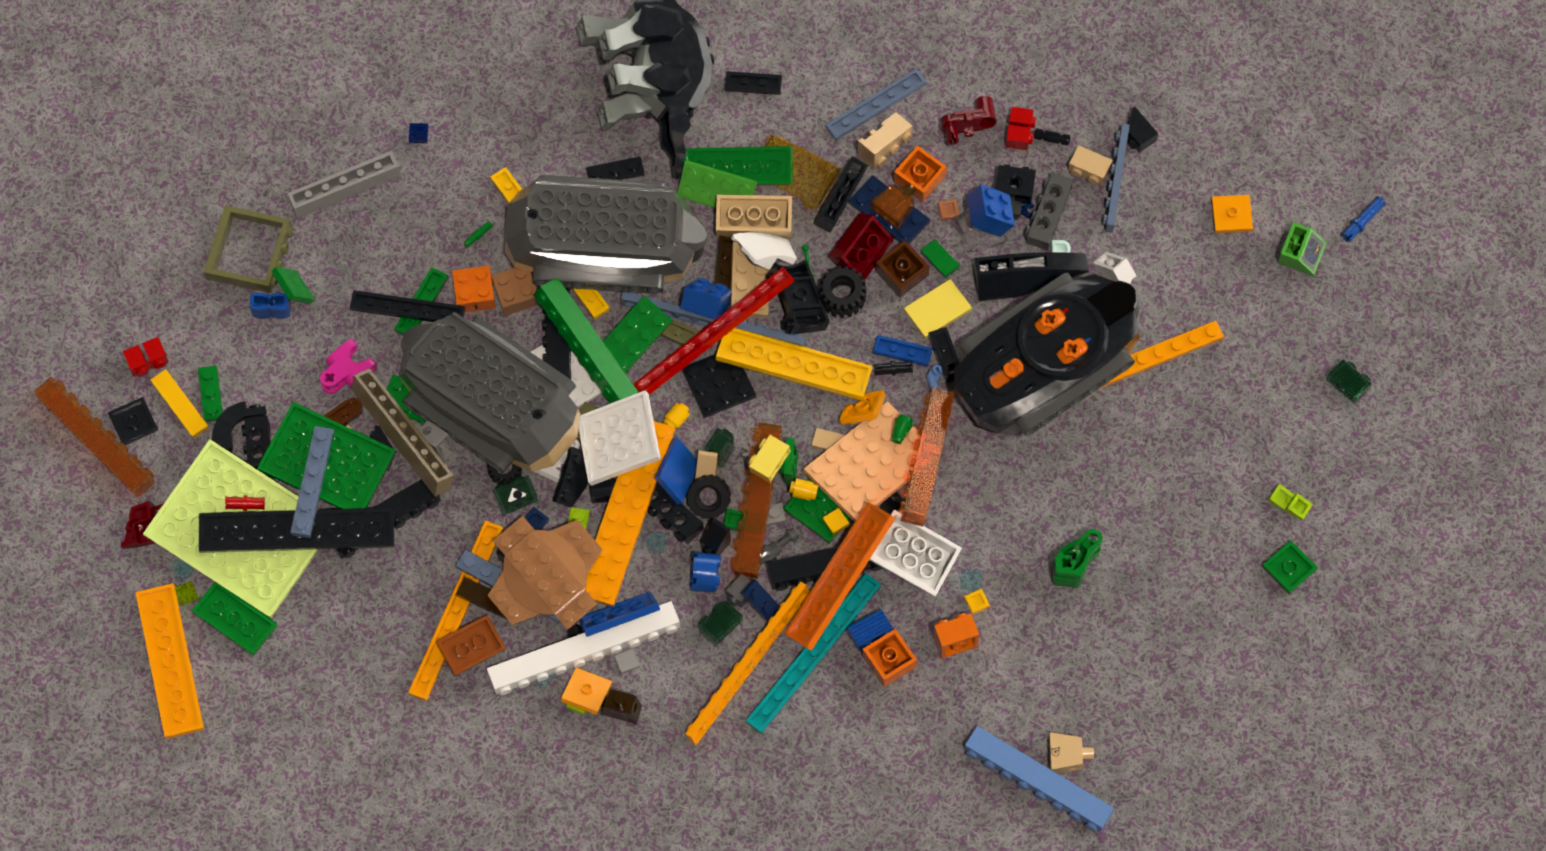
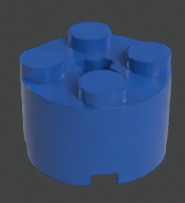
(704, 572)

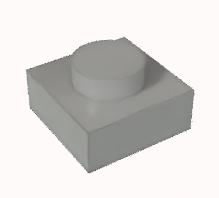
(776, 514)

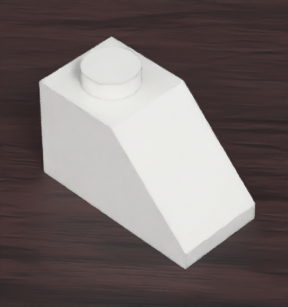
(1115, 267)

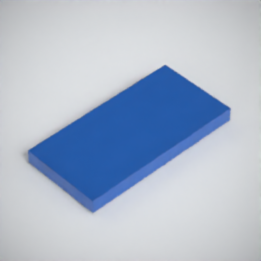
(619, 614)

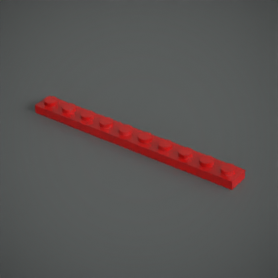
(714, 331)

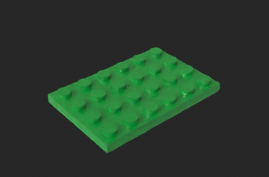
(353, 465)

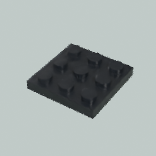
(717, 385)

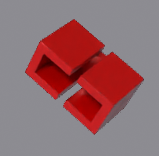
(1019, 128)
(136, 360)

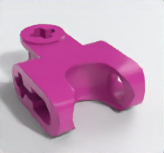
(343, 368)

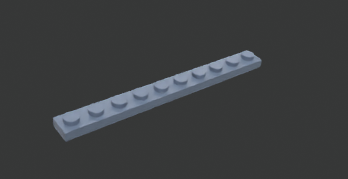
(673, 311)

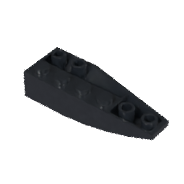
(1023, 272)

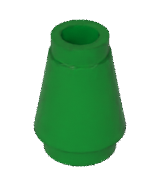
(901, 428)

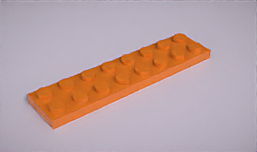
(839, 575)

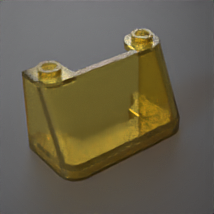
(811, 173)

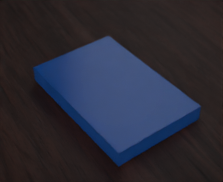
(677, 470)

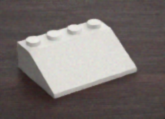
(916, 555)

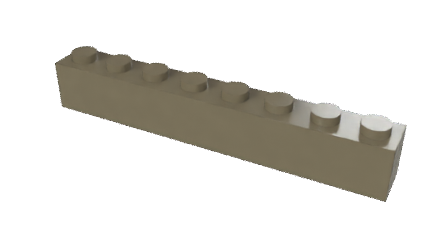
(402, 432)

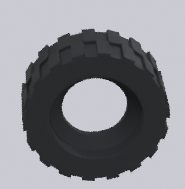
(717, 484)

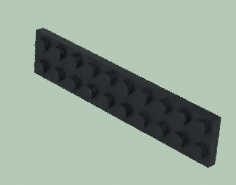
(272, 530)

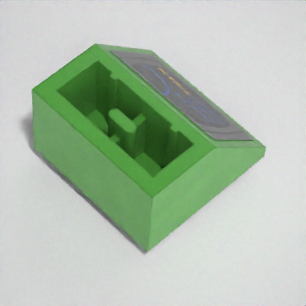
(1302, 249)

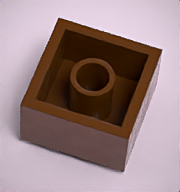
(902, 268)

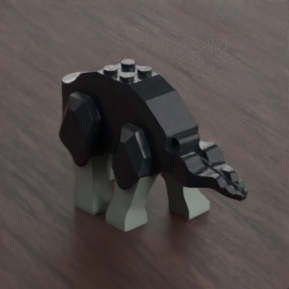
(667, 73)

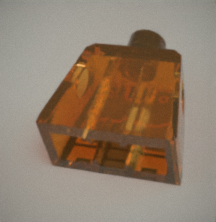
(894, 204)

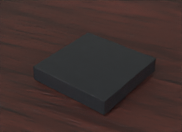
(133, 421)

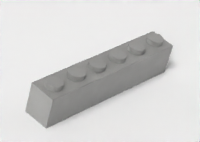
(344, 184)

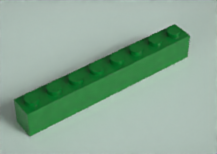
(584, 341)

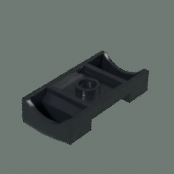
(801, 301)

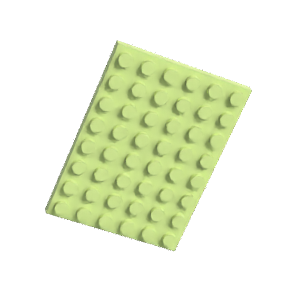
(254, 576)

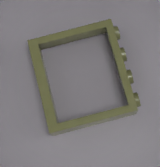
(281, 248)

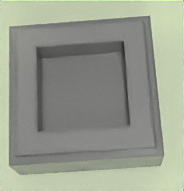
(627, 661)

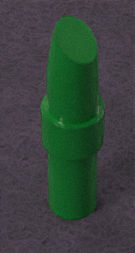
(477, 234)

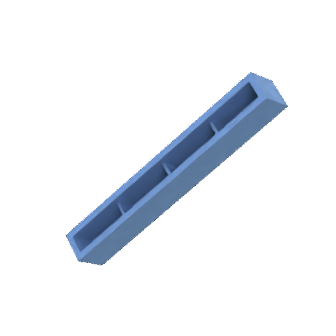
(1039, 779)

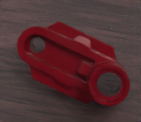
(970, 120)

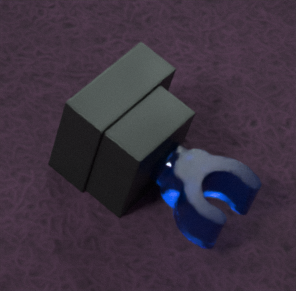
(1019, 210)

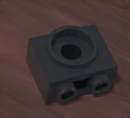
(1022, 177)

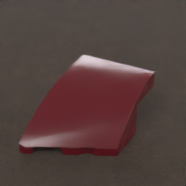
(139, 519)

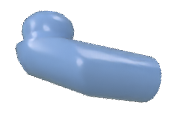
(934, 376)

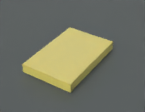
(937, 308)

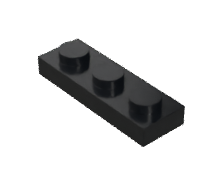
(753, 83)
(617, 170)

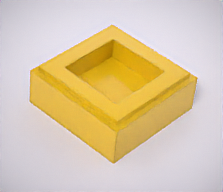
(835, 521)
(976, 601)

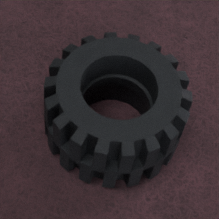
(847, 278)

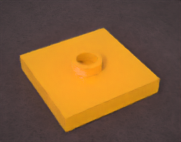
(1232, 213)
(586, 691)

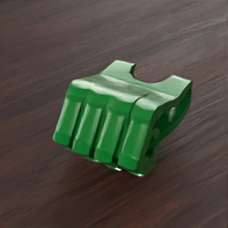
(1085, 551)

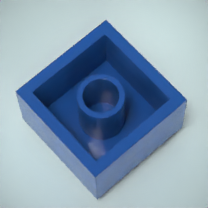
(990, 210)
(706, 298)

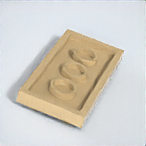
(745, 278)

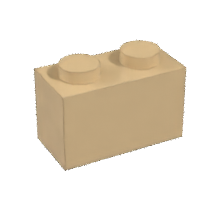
(1090, 165)

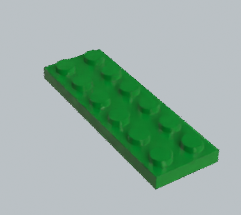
(760, 164)

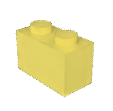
(769, 458)

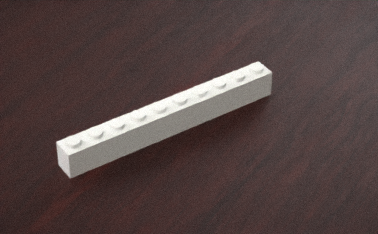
(581, 649)

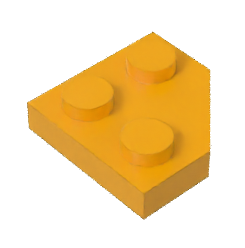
(864, 409)

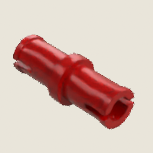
(244, 503)

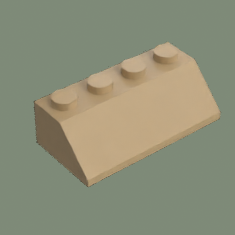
(754, 214)

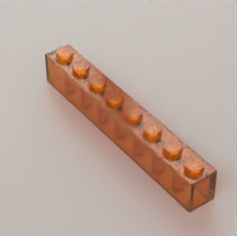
(94, 437)
(927, 457)
(755, 511)

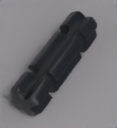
(1052, 136)

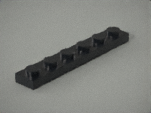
(402, 306)

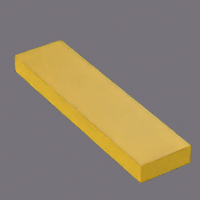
(179, 403)

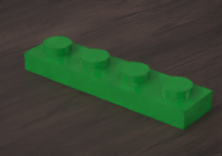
(427, 291)

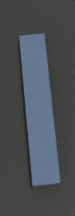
(876, 104)

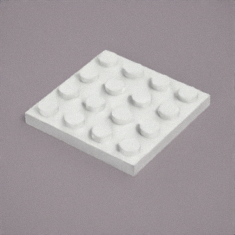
(618, 438)

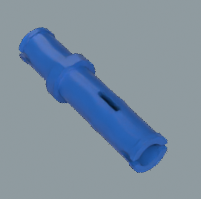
(1357, 225)

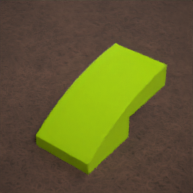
(1289, 502)

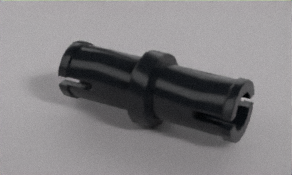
(893, 368)

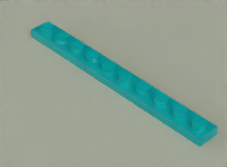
(808, 659)

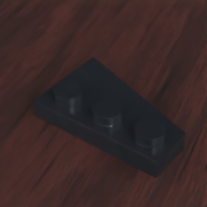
(572, 479)

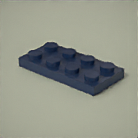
(911, 227)

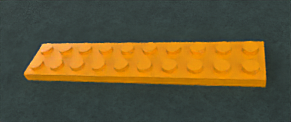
(623, 524)

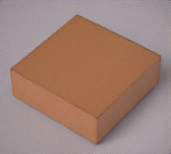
(948, 209)

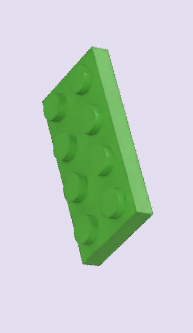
(704, 183)

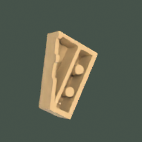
(884, 141)

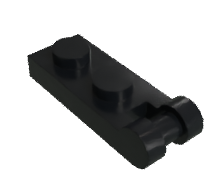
(944, 351)

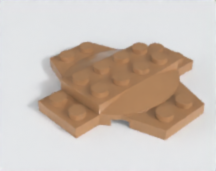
(545, 572)

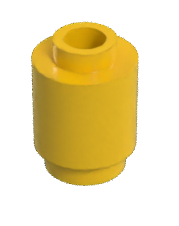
(676, 415)
(803, 489)

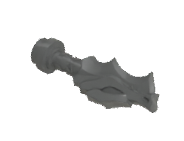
(773, 550)

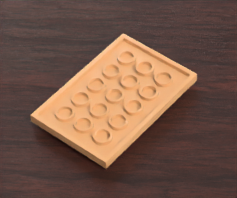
(864, 464)

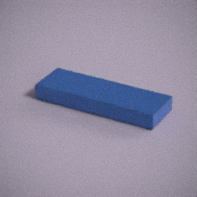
(902, 350)

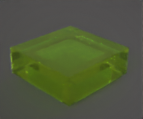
(186, 593)

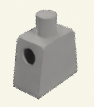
(437, 438)

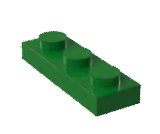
(210, 393)

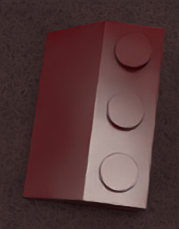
(862, 245)

